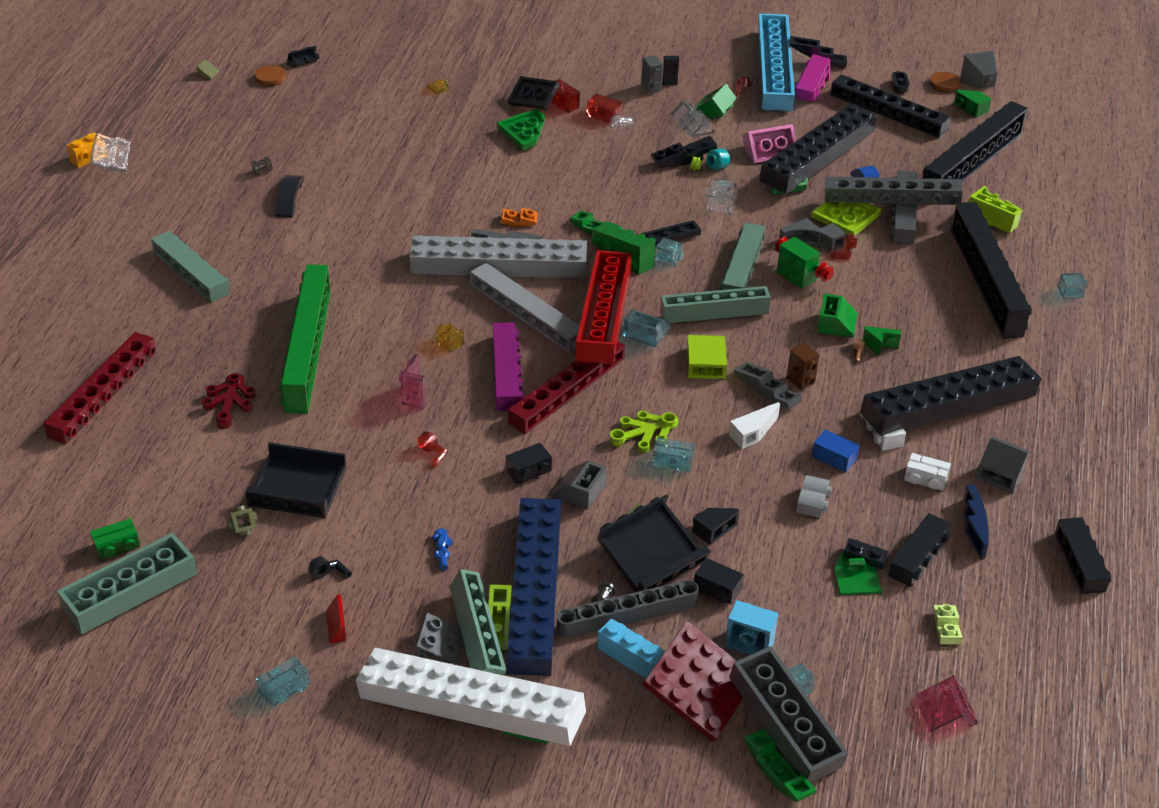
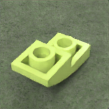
(947, 624)

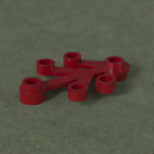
(232, 382)

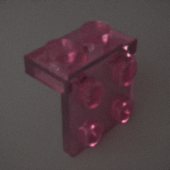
(413, 384)

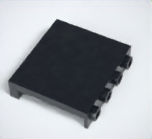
(297, 480)
(651, 545)

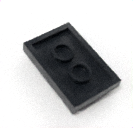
(533, 93)

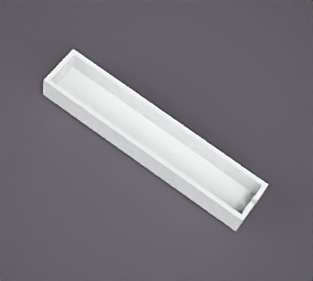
(472, 696)

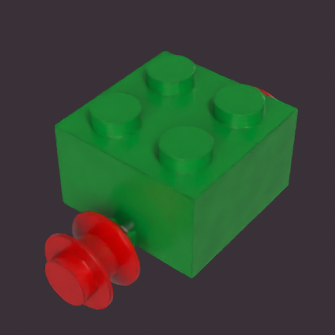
(800, 262)

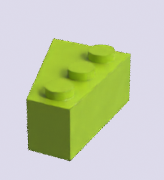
(997, 212)

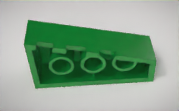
(616, 239)

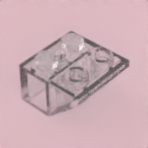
(691, 120)

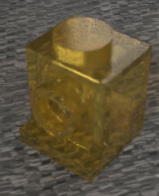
(446, 334)

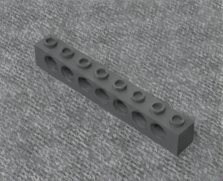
(893, 190)

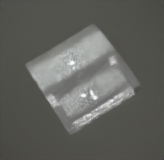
(110, 153)

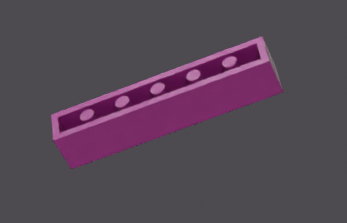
(506, 365)

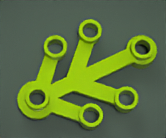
(666, 422)

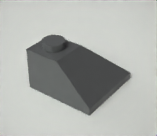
(979, 69)

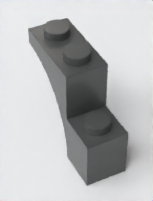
(827, 237)

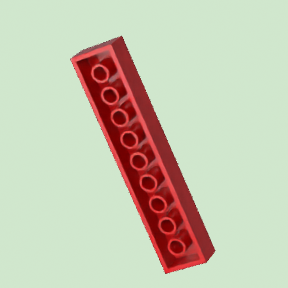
(604, 307)

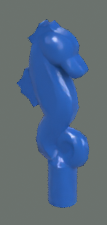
(442, 552)

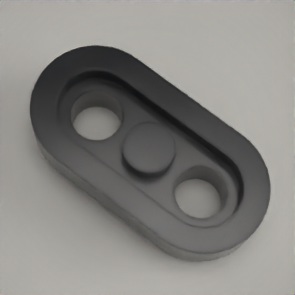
(900, 82)

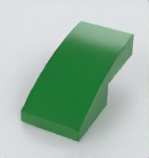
(585, 221)

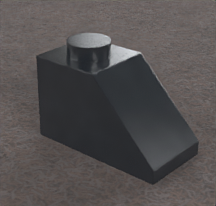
(714, 523)

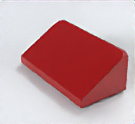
(335, 621)

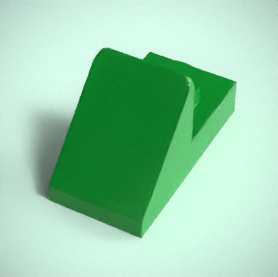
(881, 337)

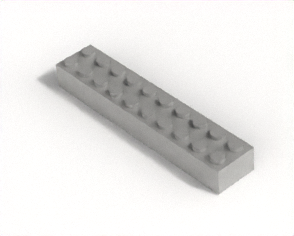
(507, 255)

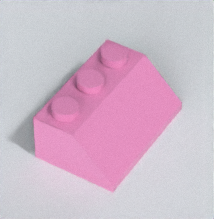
(767, 142)

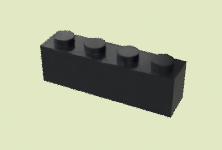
(919, 550)
(1082, 555)

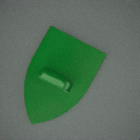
(856, 576)

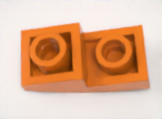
(525, 218)

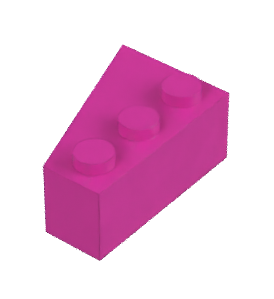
(813, 78)

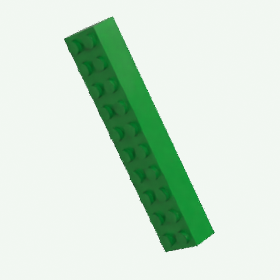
(305, 339)

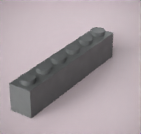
(904, 216)

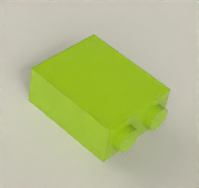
(706, 357)

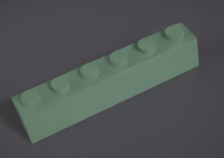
(743, 257)
(190, 266)
(715, 304)
(476, 623)

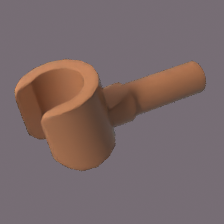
(859, 347)

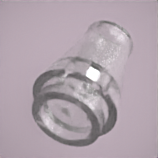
(619, 122)

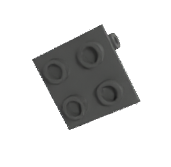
(439, 639)

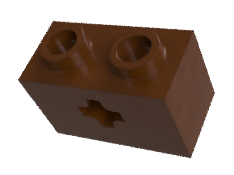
(802, 366)

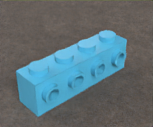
(628, 647)

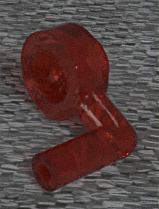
(744, 81)
(851, 243)
(428, 442)

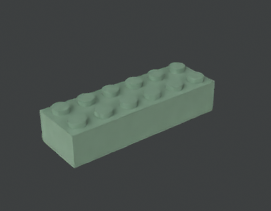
(126, 583)

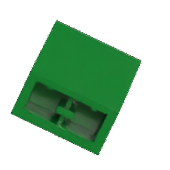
(837, 316)

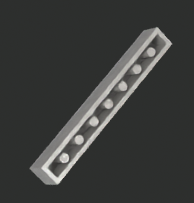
(525, 306)

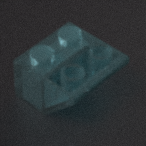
(645, 328)

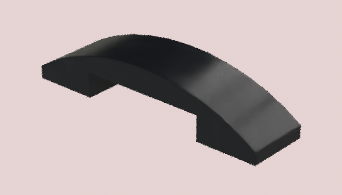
(288, 194)

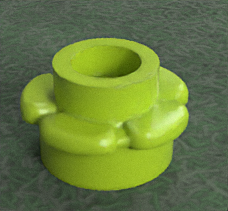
(695, 164)

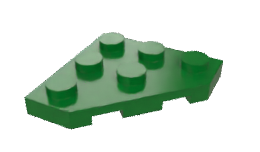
(523, 128)

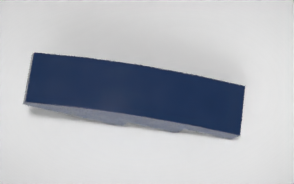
(977, 523)

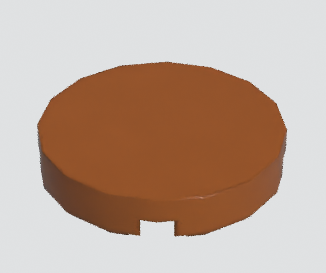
(270, 75)
(945, 81)

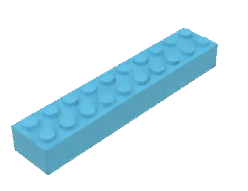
(775, 62)

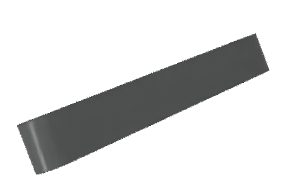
(627, 608)

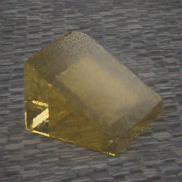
(438, 86)

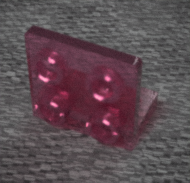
(945, 704)

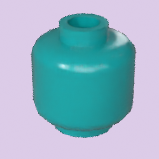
(718, 159)

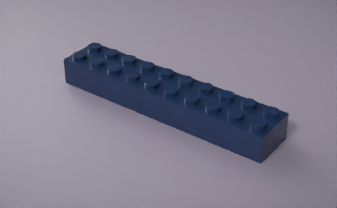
(534, 588)

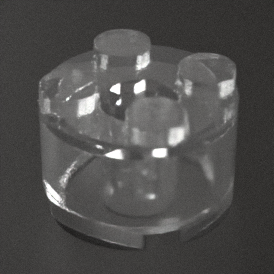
(722, 197)

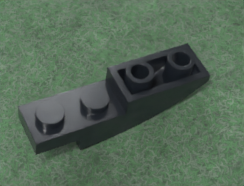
(683, 155)

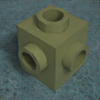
(249, 517)

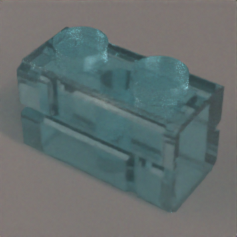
(674, 454)
(283, 681)

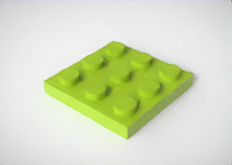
(847, 216)

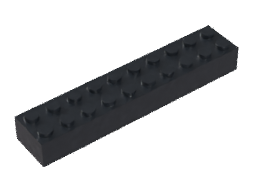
(979, 145)
(817, 148)
(990, 270)
(949, 395)

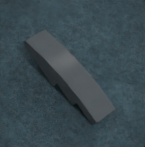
(766, 385)

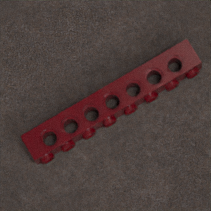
(99, 388)
(558, 391)

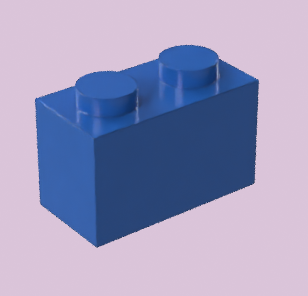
(835, 450)

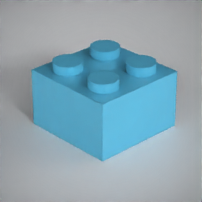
(750, 628)

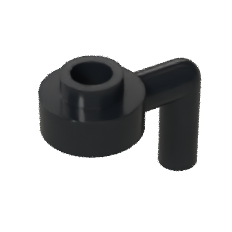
(320, 567)

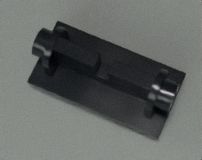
(296, 58)

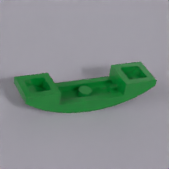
(776, 768)

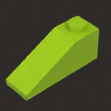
(500, 609)

